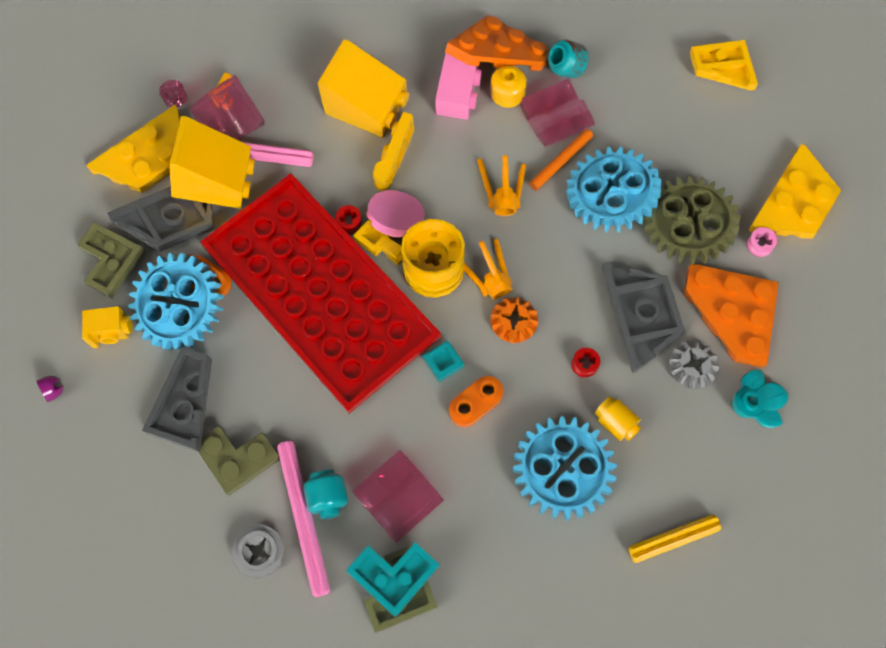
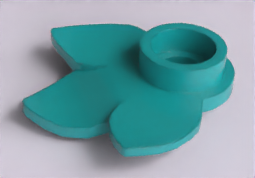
(763, 398)

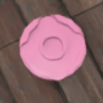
(394, 212)

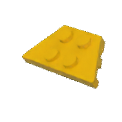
(142, 156)
(799, 198)

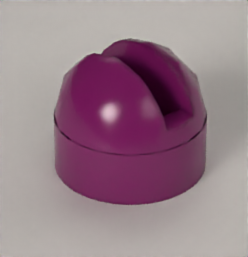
(47, 388)

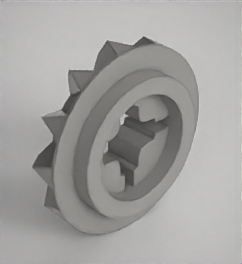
(690, 376)
(243, 555)

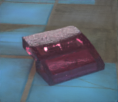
(228, 110)
(556, 113)
(397, 496)

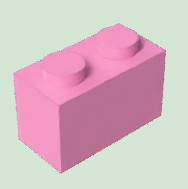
(456, 88)

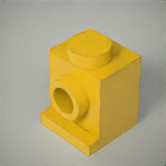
(105, 326)

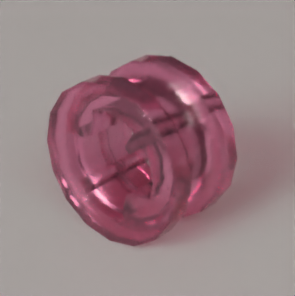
(170, 87)

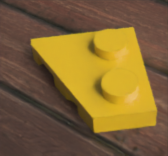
(725, 63)

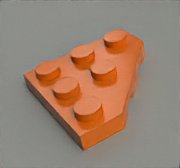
(497, 43)
(735, 310)

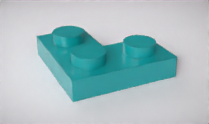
(393, 585)

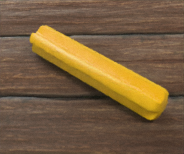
(674, 538)

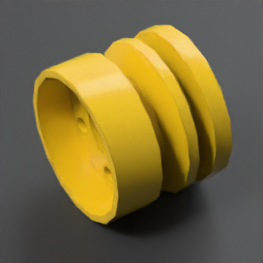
(433, 257)

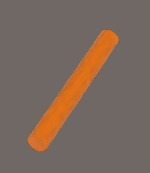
(561, 159)

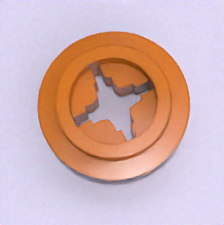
(502, 326)

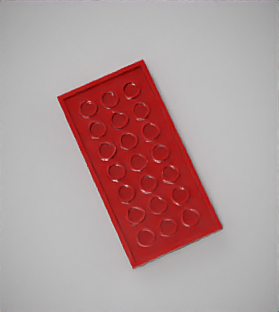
(321, 292)

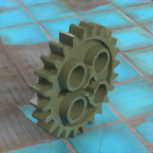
(716, 214)

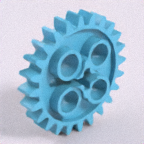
(633, 201)
(170, 328)
(585, 486)

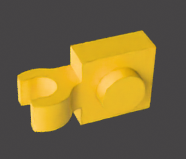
(377, 242)

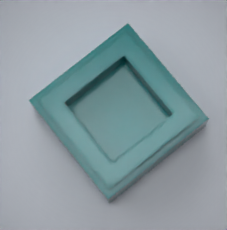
(443, 361)

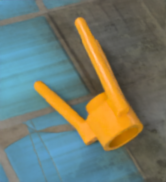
(504, 201)
(496, 283)

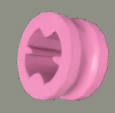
(756, 235)

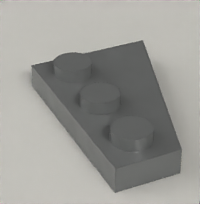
(182, 401)

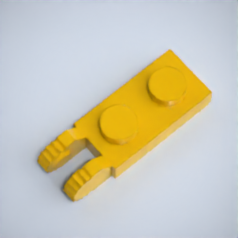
(392, 154)

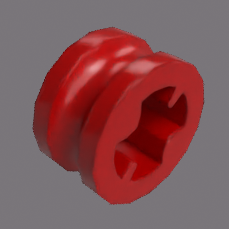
(356, 222)
(578, 356)

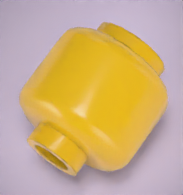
(508, 86)

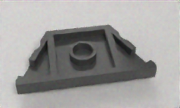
(163, 219)
(643, 311)

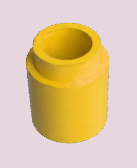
(618, 419)

